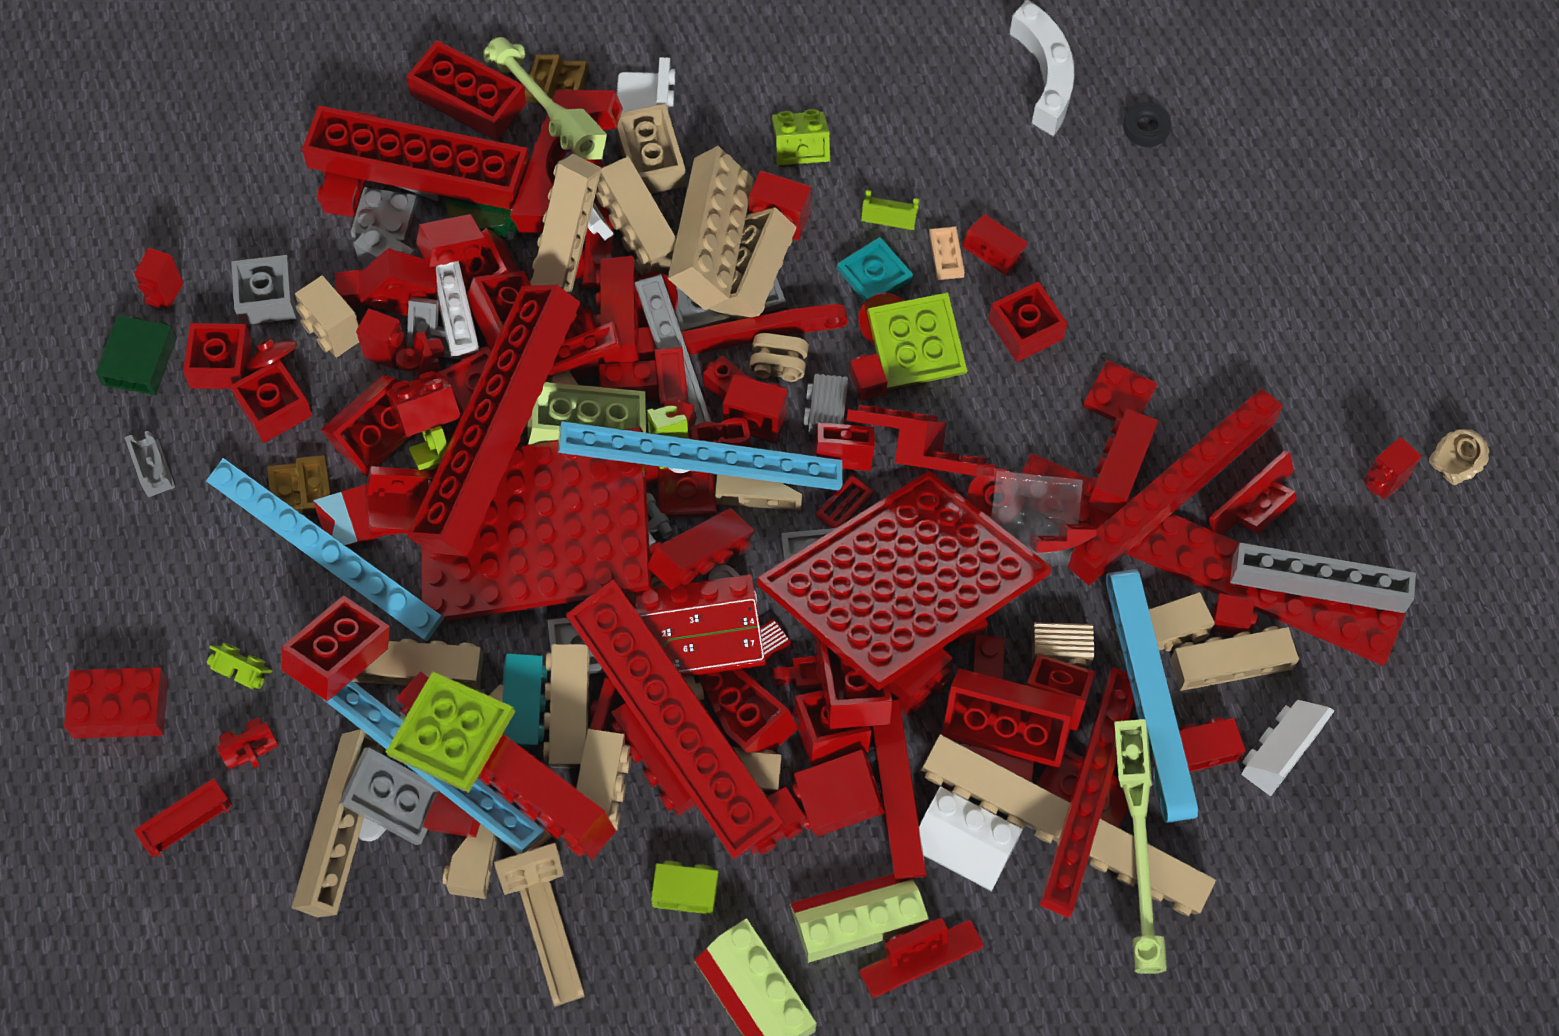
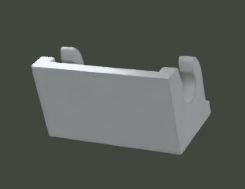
(150, 464)

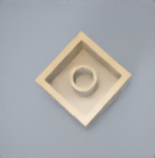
(327, 316)

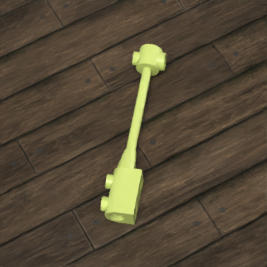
(571, 125)
(1136, 780)

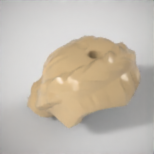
(1458, 458)

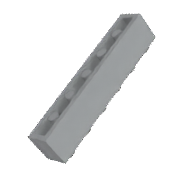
(1323, 578)

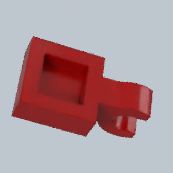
(803, 672)

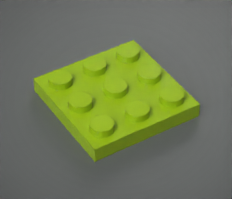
(917, 340)
(450, 731)

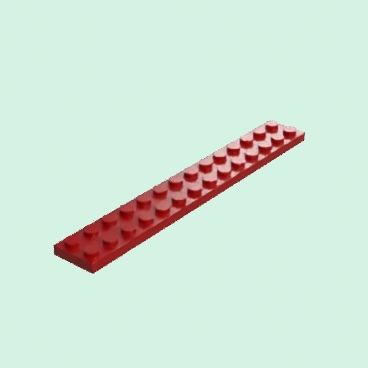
(1207, 561)

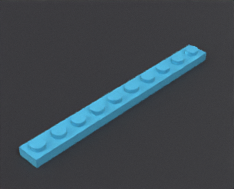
(699, 456)
(325, 550)
(480, 802)

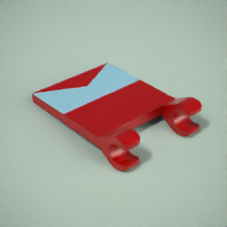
(346, 517)

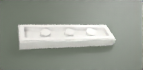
(455, 310)

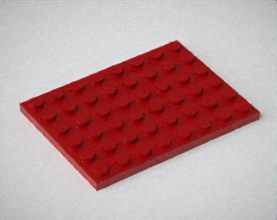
(548, 537)
(903, 578)

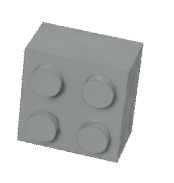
(263, 290)

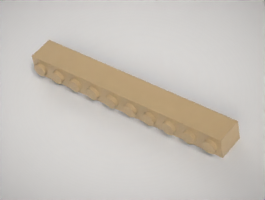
(1046, 814)

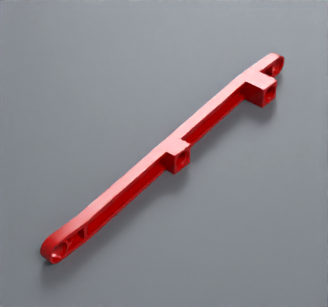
(734, 333)

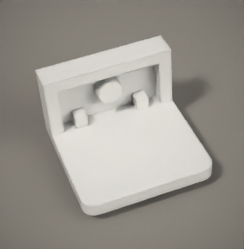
(647, 89)

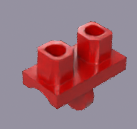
(422, 356)
(246, 746)

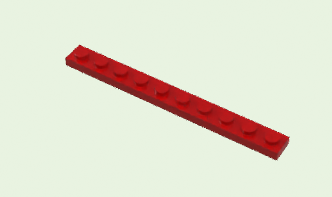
(1087, 798)

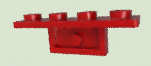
(1258, 500)
(919, 954)

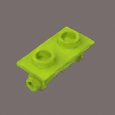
(249, 669)

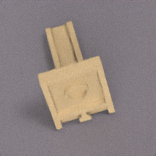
(532, 876)

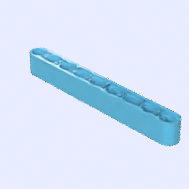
(1151, 695)

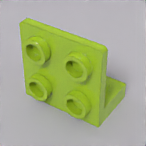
(801, 137)

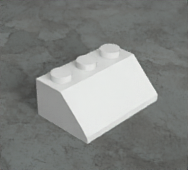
(1285, 744)
(967, 838)

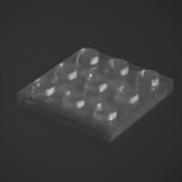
(1036, 506)

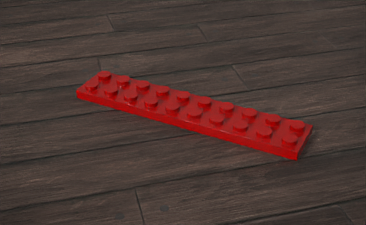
(675, 719)

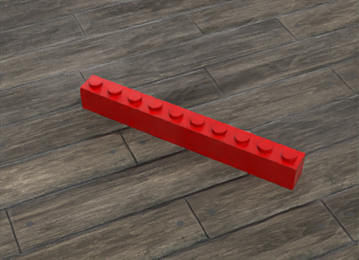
(1174, 486)

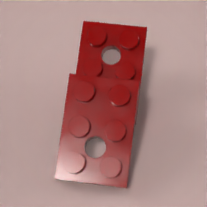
(921, 441)

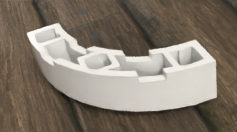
(1053, 53)

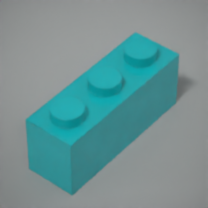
(523, 692)

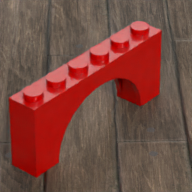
(533, 192)

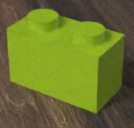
(685, 887)

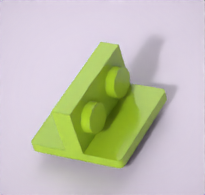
(430, 453)

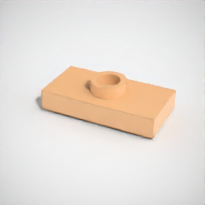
(946, 253)

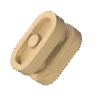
(778, 356)

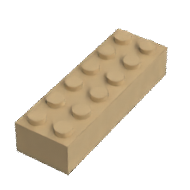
(711, 228)

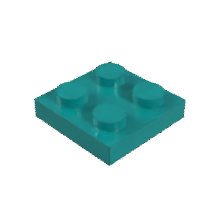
(874, 270)

